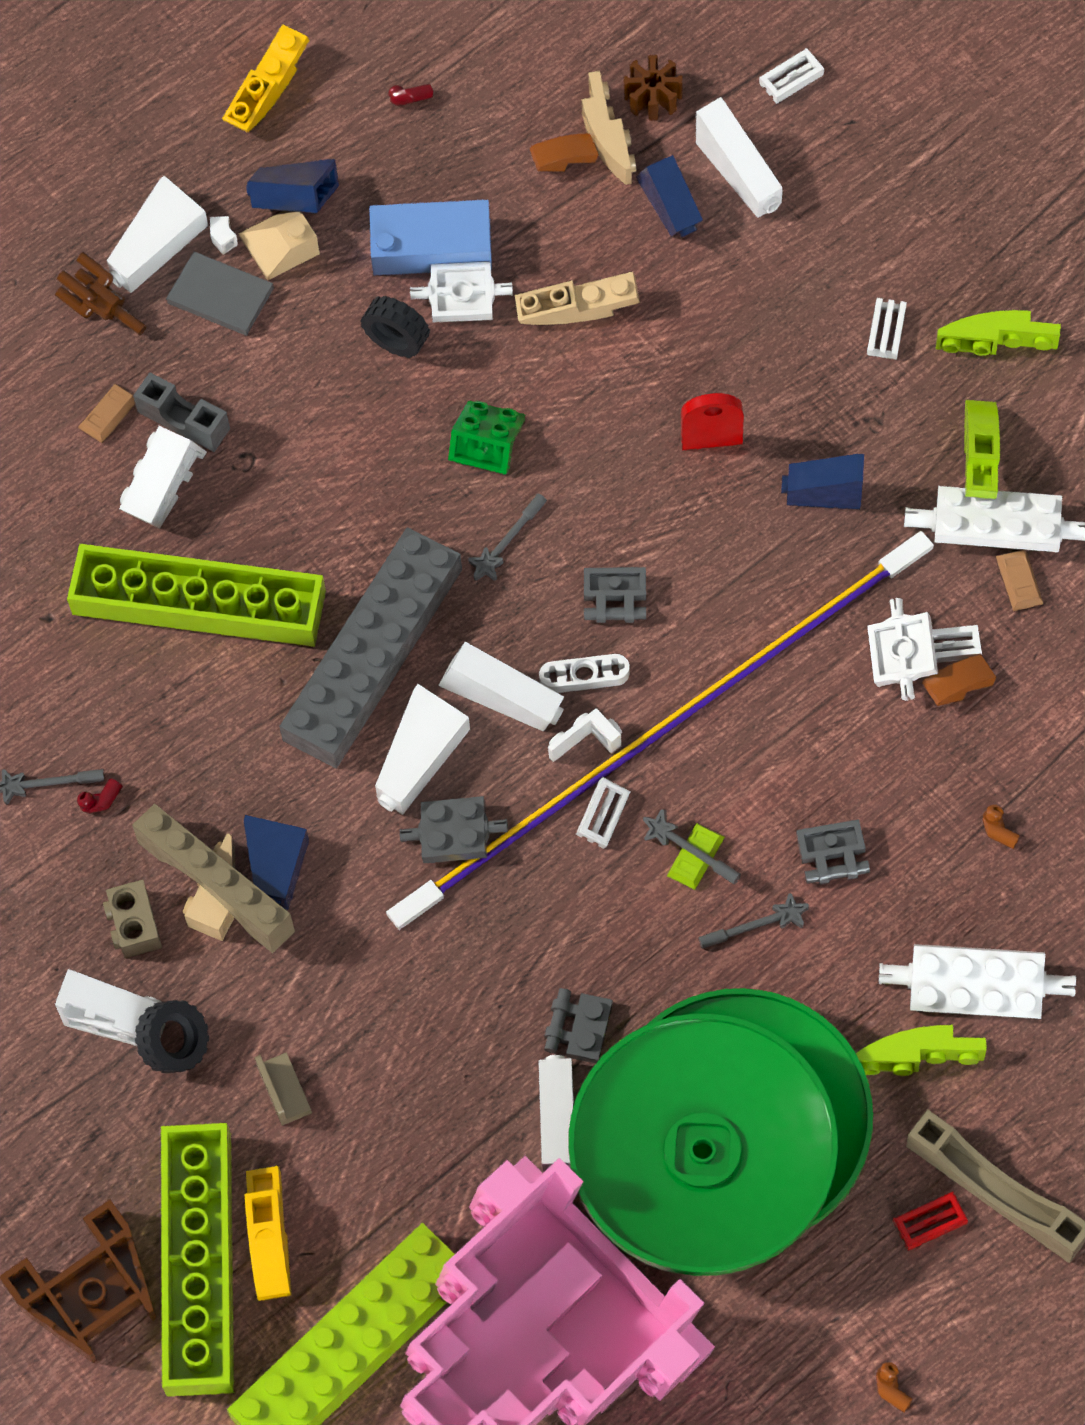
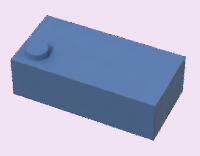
(423, 234)

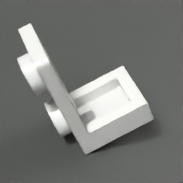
(604, 730)

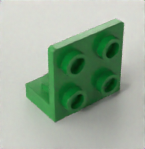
(485, 436)

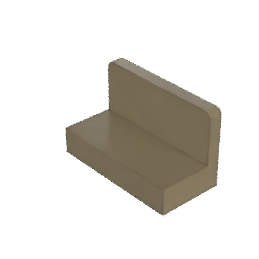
(283, 1088)

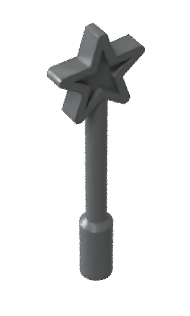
(488, 562)
(14, 785)
(663, 830)
(786, 913)

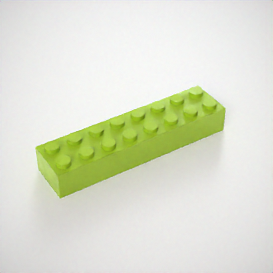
(197, 595)
(197, 1260)
(350, 1338)

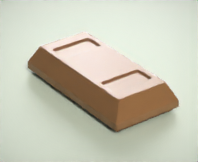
(108, 413)
(1019, 580)

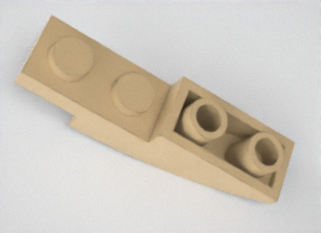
(606, 131)
(579, 303)

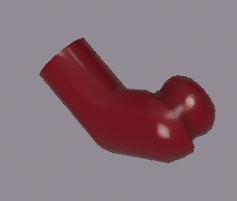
(401, 96)
(102, 801)

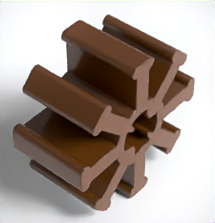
(653, 87)

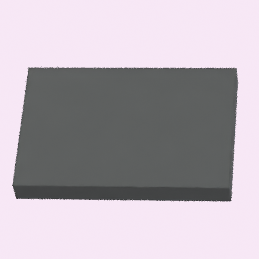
(220, 293)

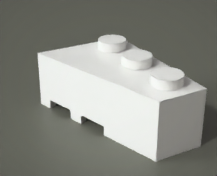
(159, 476)
(101, 1007)

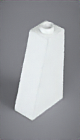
(737, 158)
(155, 235)
(501, 688)
(419, 749)
(555, 1108)

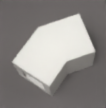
(221, 234)

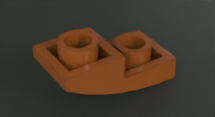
(559, 151)
(959, 678)

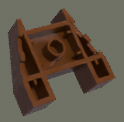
(89, 1292)

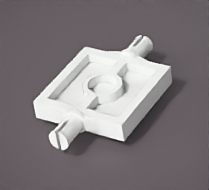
(461, 291)
(902, 649)

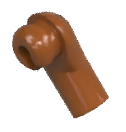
(996, 829)
(888, 1387)

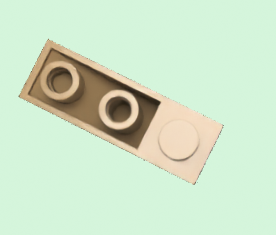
(203, 910)

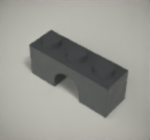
(199, 423)

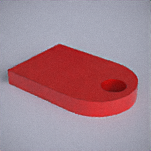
(712, 421)

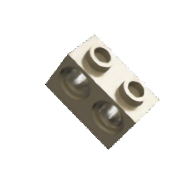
(136, 918)

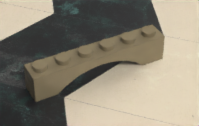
(245, 901)
(956, 1158)

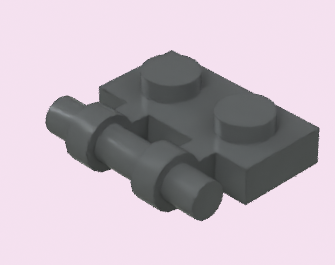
(615, 584)
(832, 842)
(588, 1029)

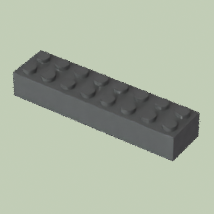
(371, 648)

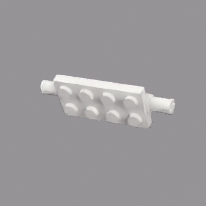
(1008, 521)
(977, 981)

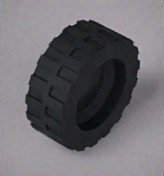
(395, 326)
(194, 1033)

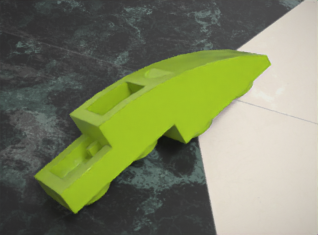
(985, 331)
(981, 449)
(905, 1049)

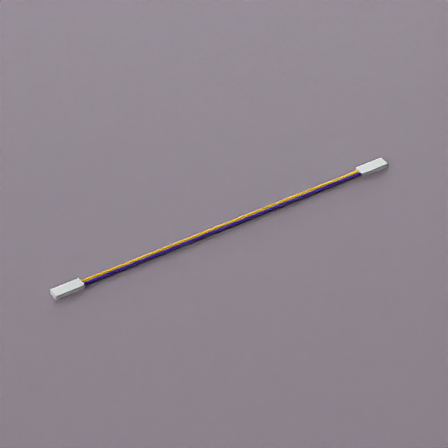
(429, 894)

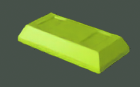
(687, 867)

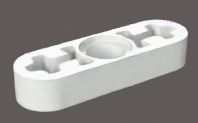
(573, 665)

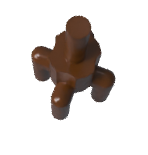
(97, 294)

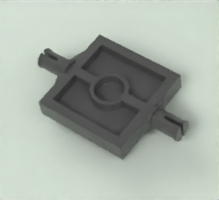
(453, 829)

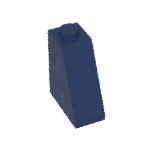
(294, 186)
(670, 196)
(825, 482)
(275, 856)

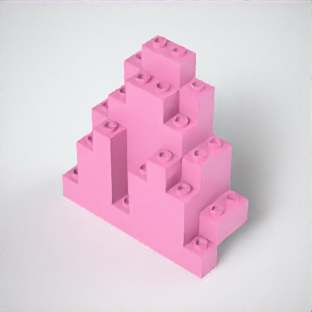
(545, 1315)

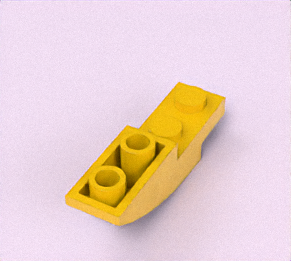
(268, 81)
(267, 1234)

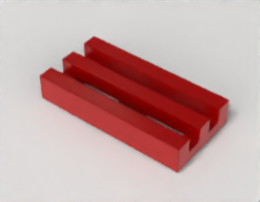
(936, 1232)

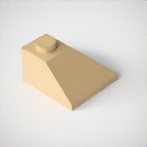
(281, 242)

